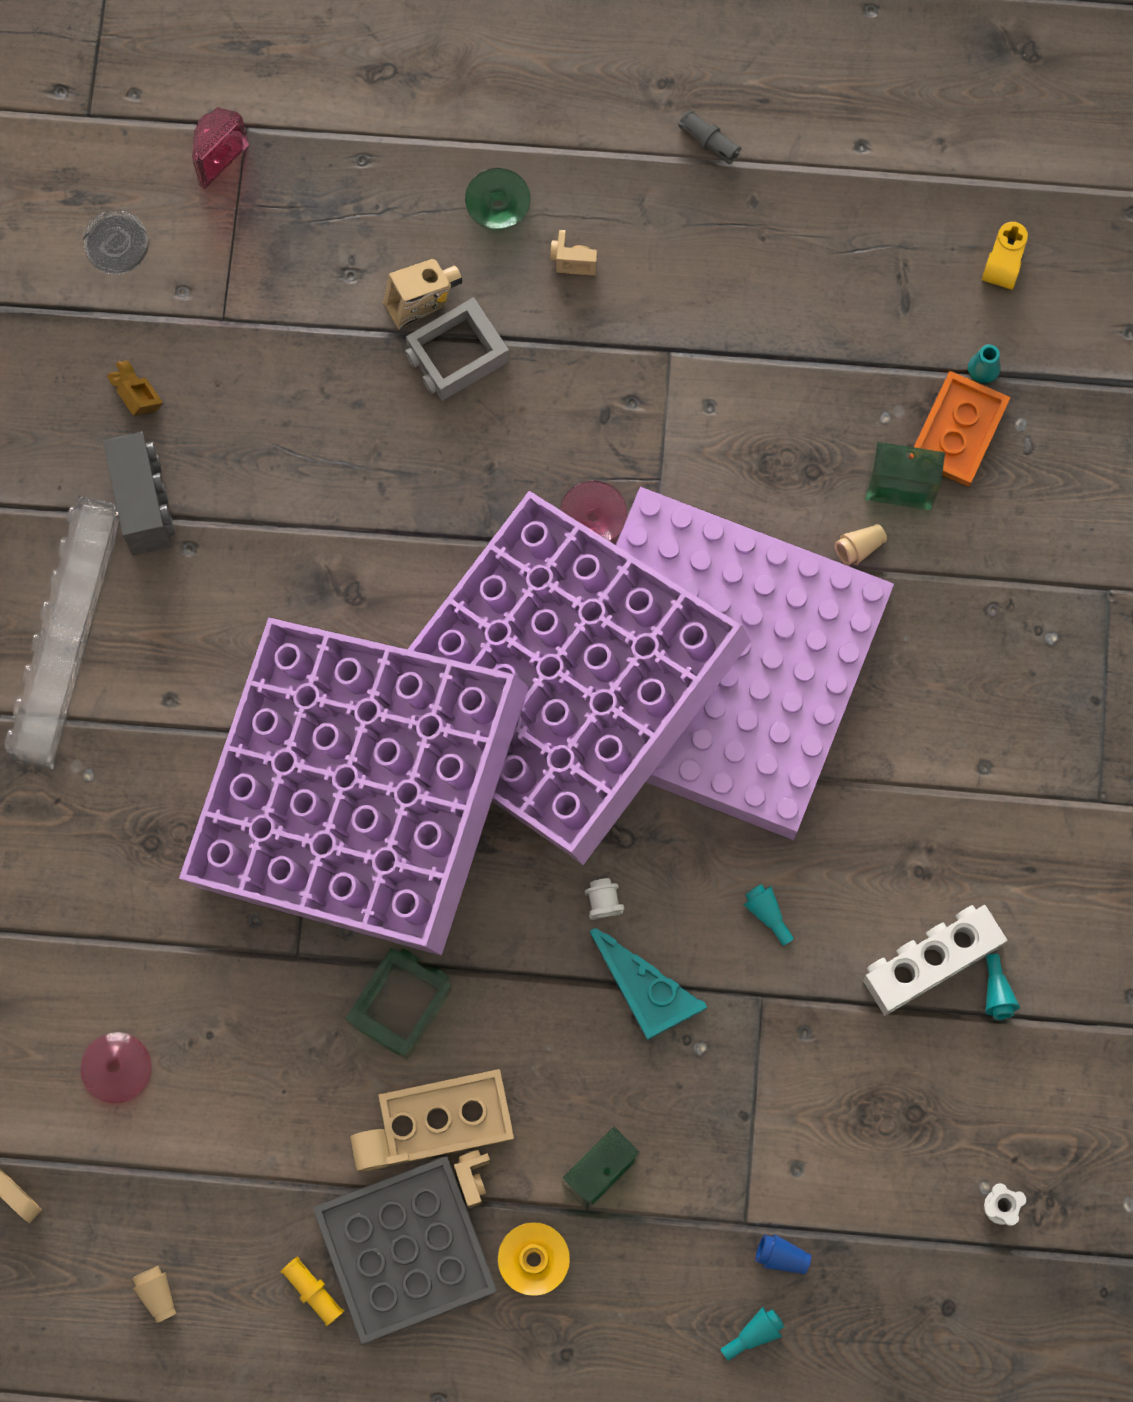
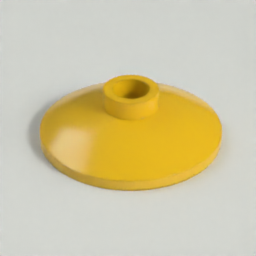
(533, 1239)

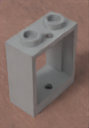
(495, 358)

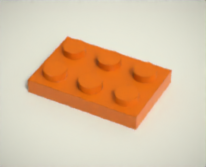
(962, 425)

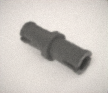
(709, 137)

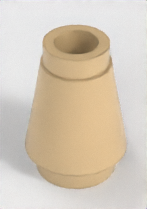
(859, 544)
(155, 1293)

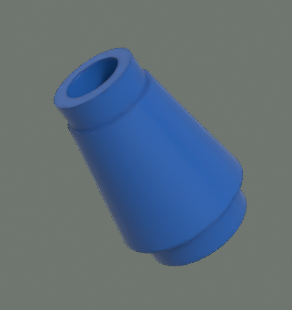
(781, 1255)

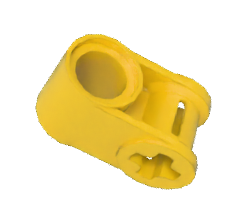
(1005, 258)

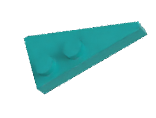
(652, 997)

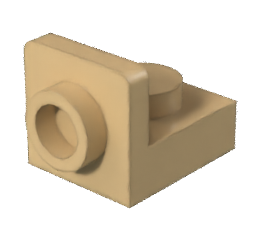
(573, 260)
(471, 1184)

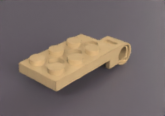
(384, 1148)

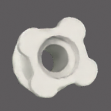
(603, 899)
(1013, 1200)

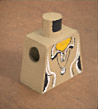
(418, 291)

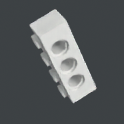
(892, 994)

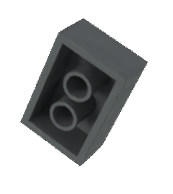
(139, 493)

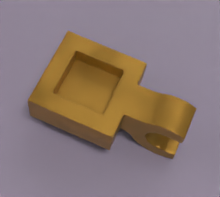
(134, 391)

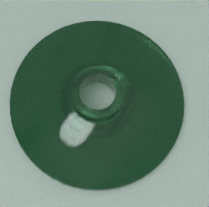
(497, 185)

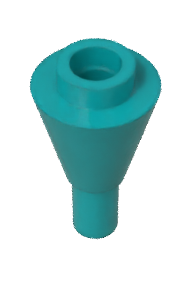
(764, 906)
(1000, 997)
(760, 1330)

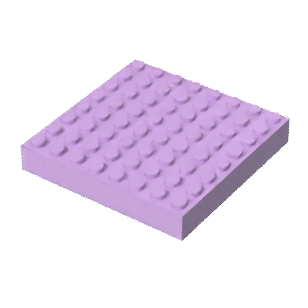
(608, 662)
(780, 704)
(355, 784)

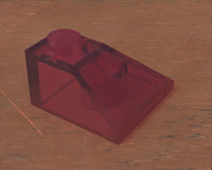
(217, 143)

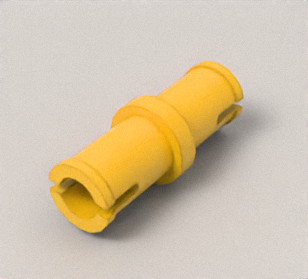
(312, 1291)

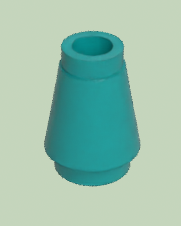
(985, 364)

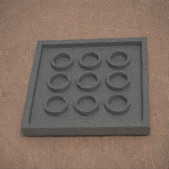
(404, 1250)

